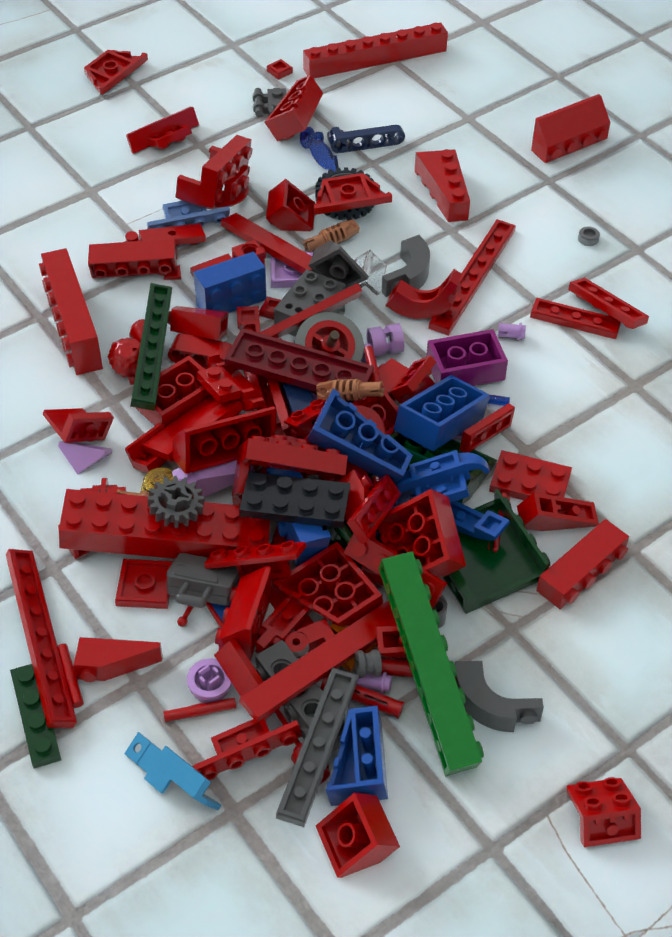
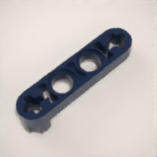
(338, 138)

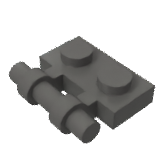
(272, 97)

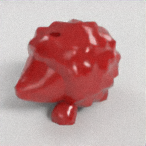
(124, 357)

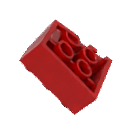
(428, 530)
(332, 587)

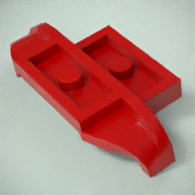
(228, 384)

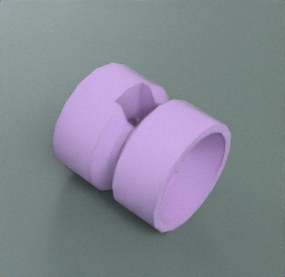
(377, 339)

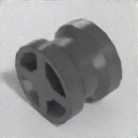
(368, 663)

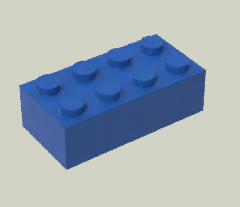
(441, 412)

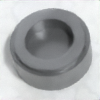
(588, 236)

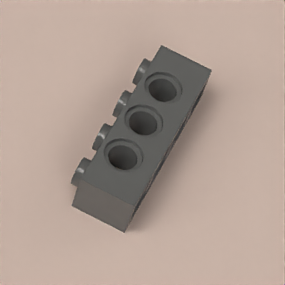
(273, 661)

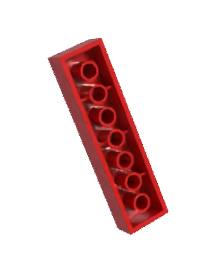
(125, 526)

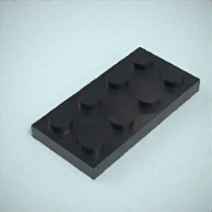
(295, 500)

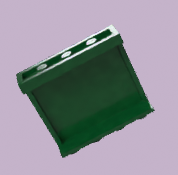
(499, 573)

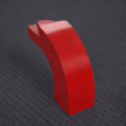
(424, 303)

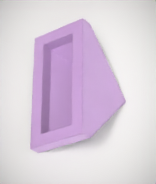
(83, 455)

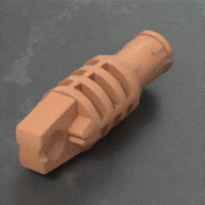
(336, 233)
(350, 389)

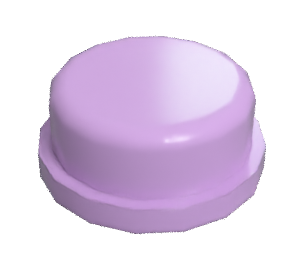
(208, 681)

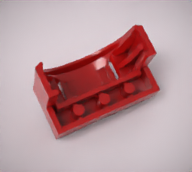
(226, 168)
(287, 454)

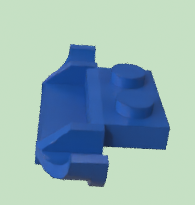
(443, 474)

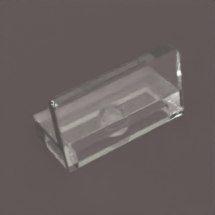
(375, 270)

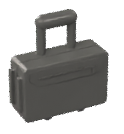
(196, 585)

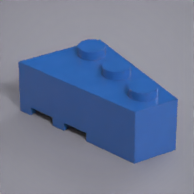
(360, 758)

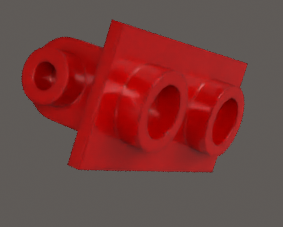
(302, 419)

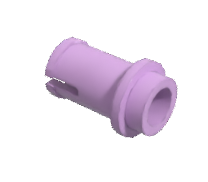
(512, 330)
(380, 683)

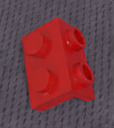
(139, 458)

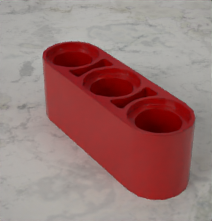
(197, 348)

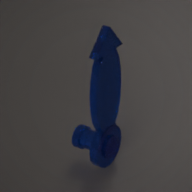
(318, 149)

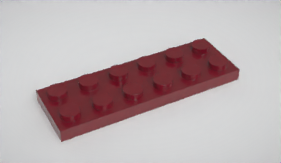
(291, 361)

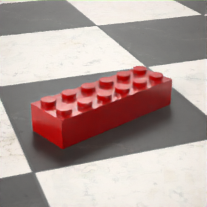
(70, 311)

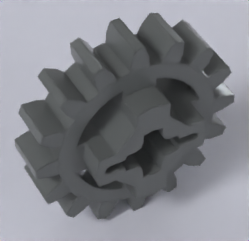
(175, 501)

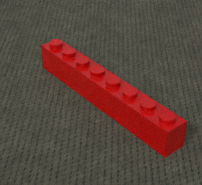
(375, 50)

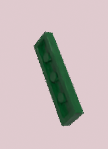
(39, 738)

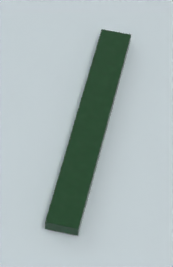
(151, 347)

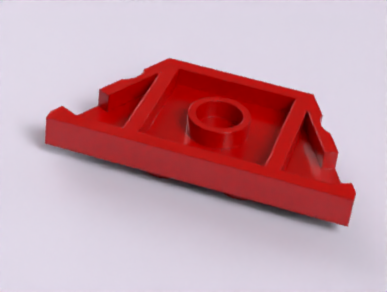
(112, 68)
(349, 193)

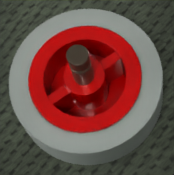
(331, 334)

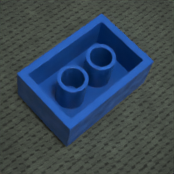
(231, 284)

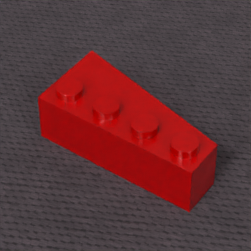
(295, 109)

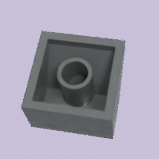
(336, 263)

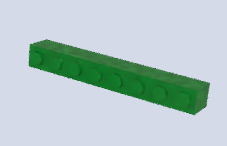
(430, 665)

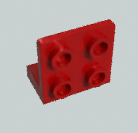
(414, 380)
(78, 425)
(606, 811)

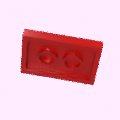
(524, 475)

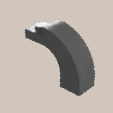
(415, 273)
(490, 708)

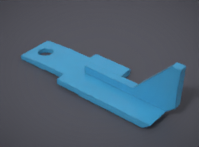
(167, 766)

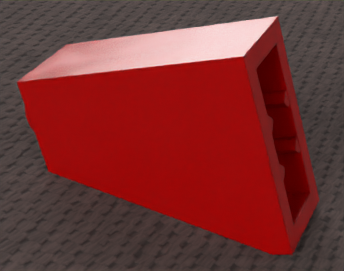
(199, 322)

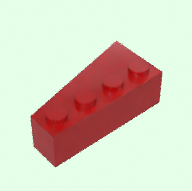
(445, 181)

